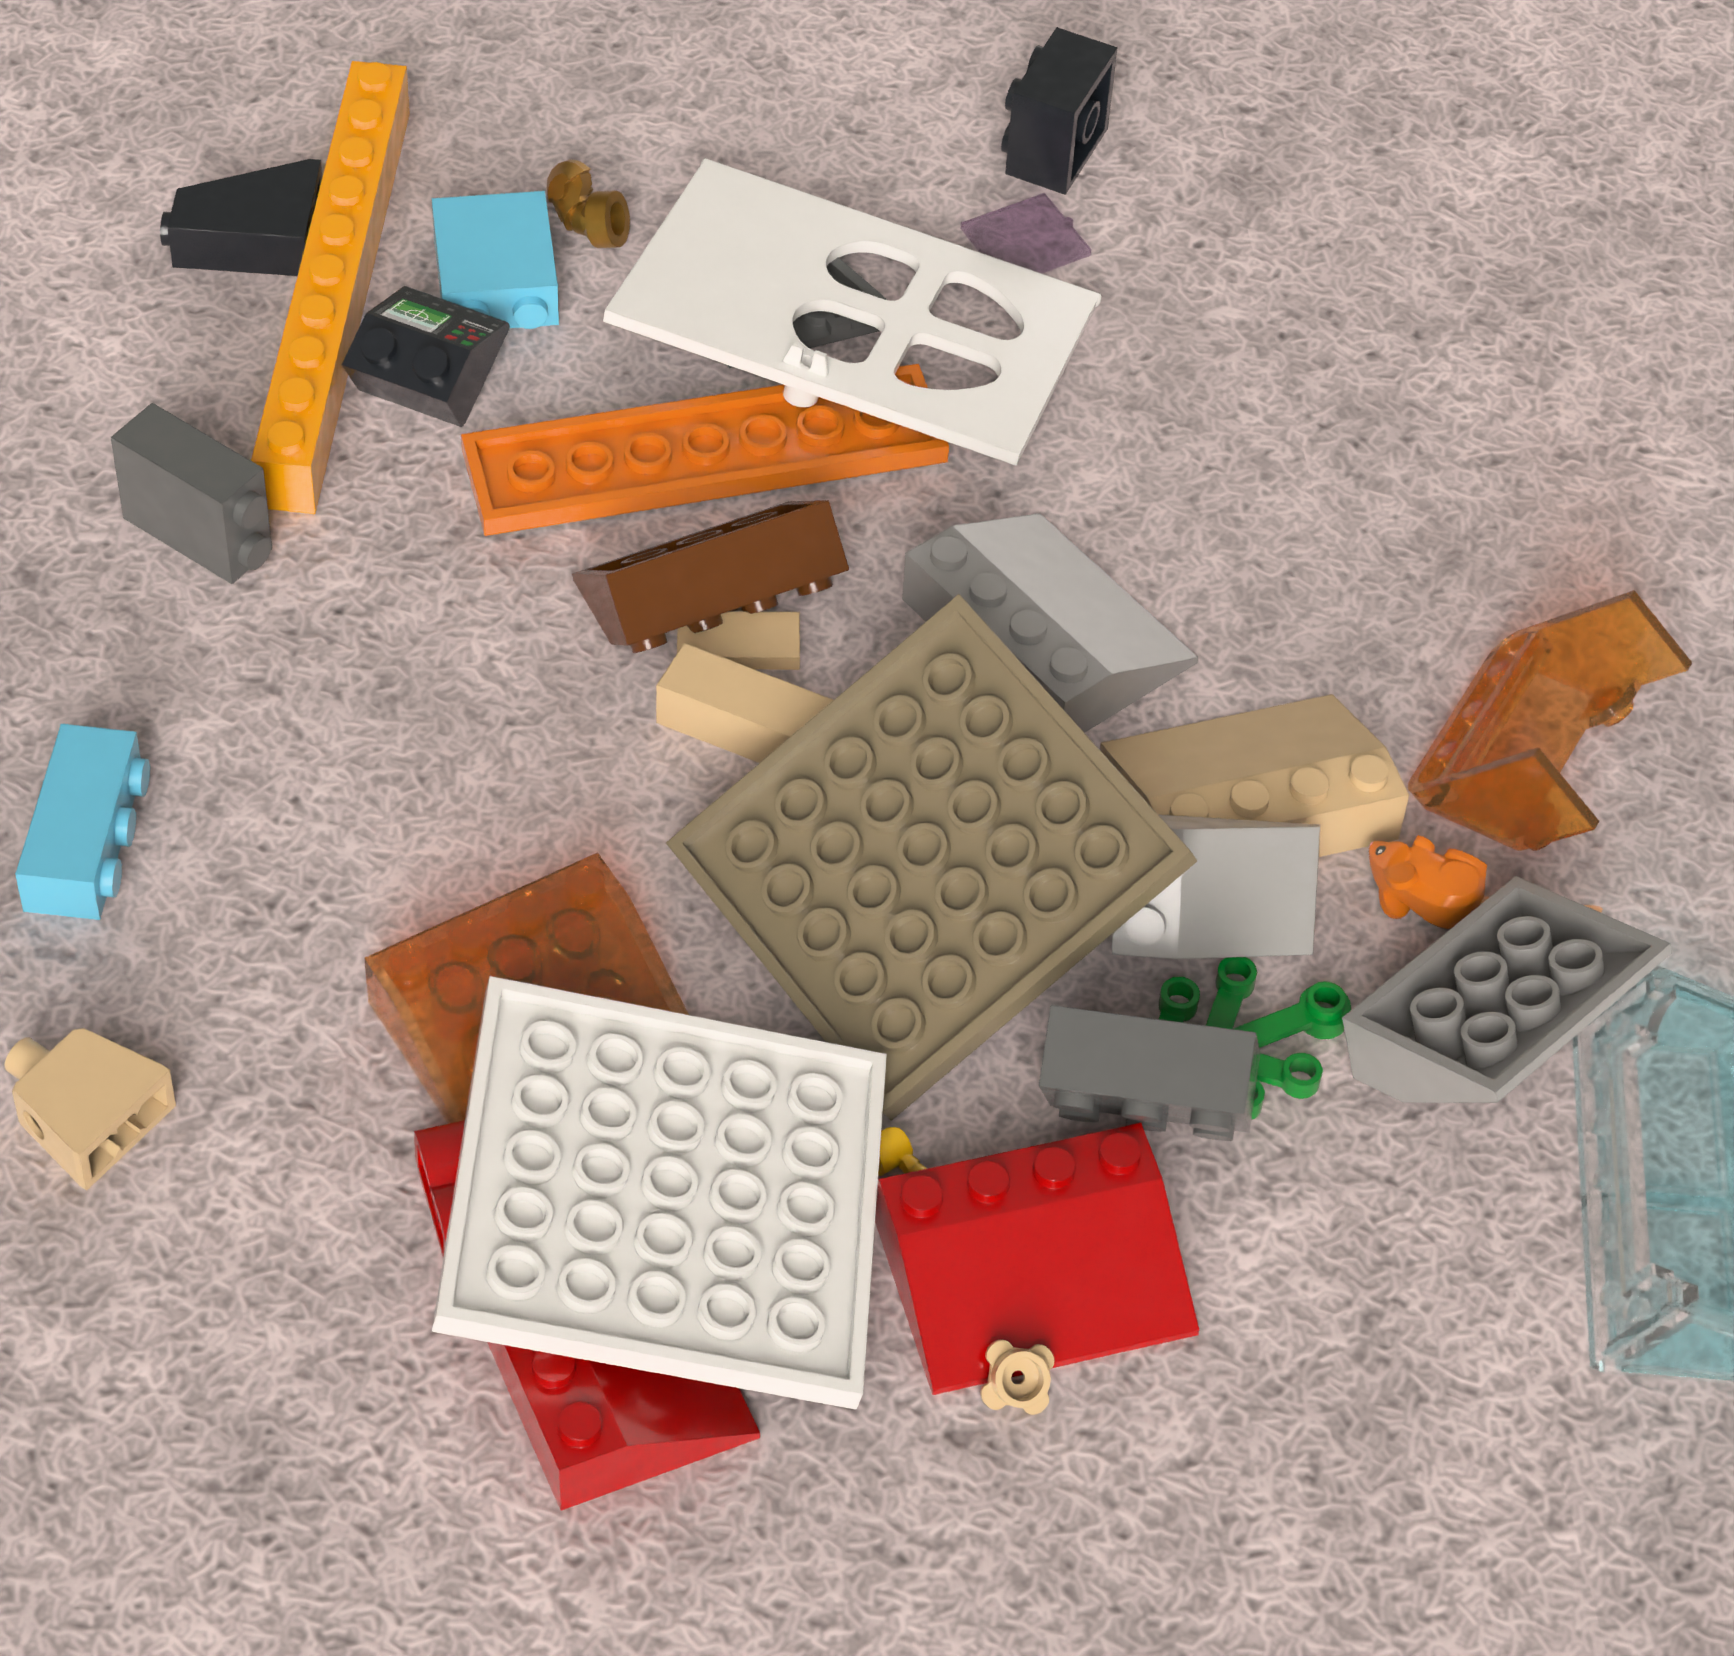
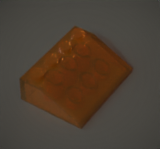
(557, 933)

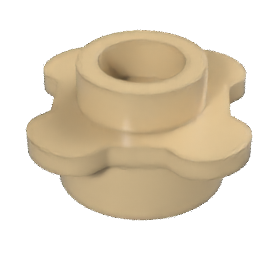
(1031, 1391)

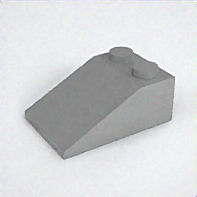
(1240, 899)

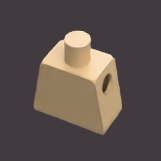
(87, 1100)

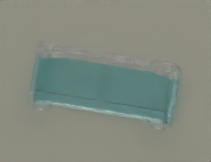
(1659, 1180)

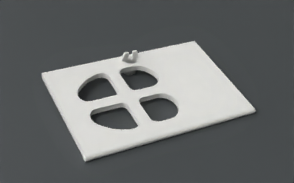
(754, 256)

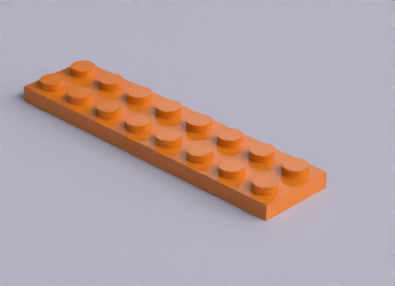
(680, 455)

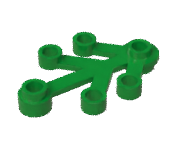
(1303, 1016)

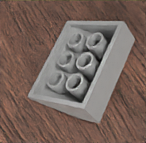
(1050, 610)
(1495, 997)

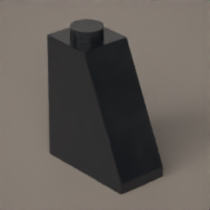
(244, 220)

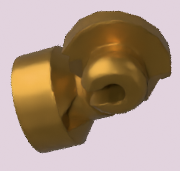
(597, 214)

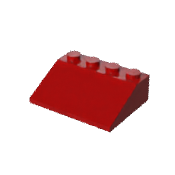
(1033, 1249)
(616, 1424)

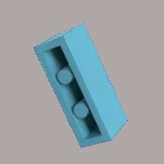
(82, 822)

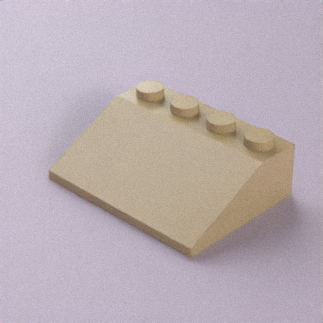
(1272, 765)

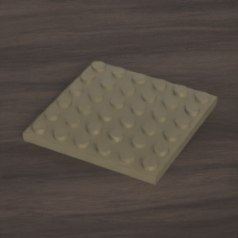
(930, 853)

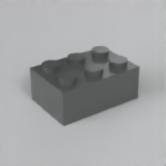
(1150, 1071)

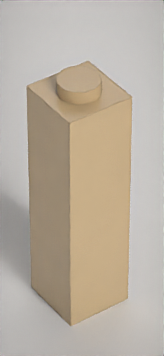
(732, 704)

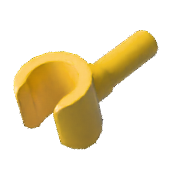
(897, 1151)

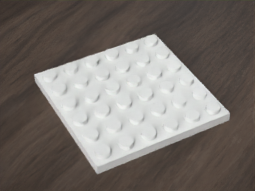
(666, 1194)

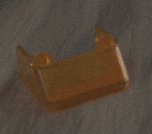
(1527, 710)

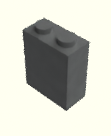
(192, 493)

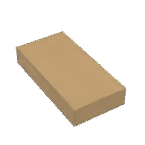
(752, 640)

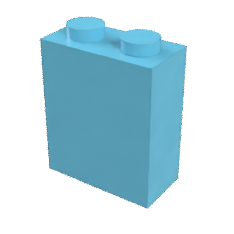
(497, 256)

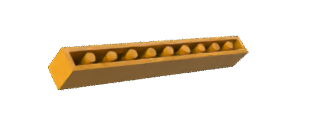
(332, 286)

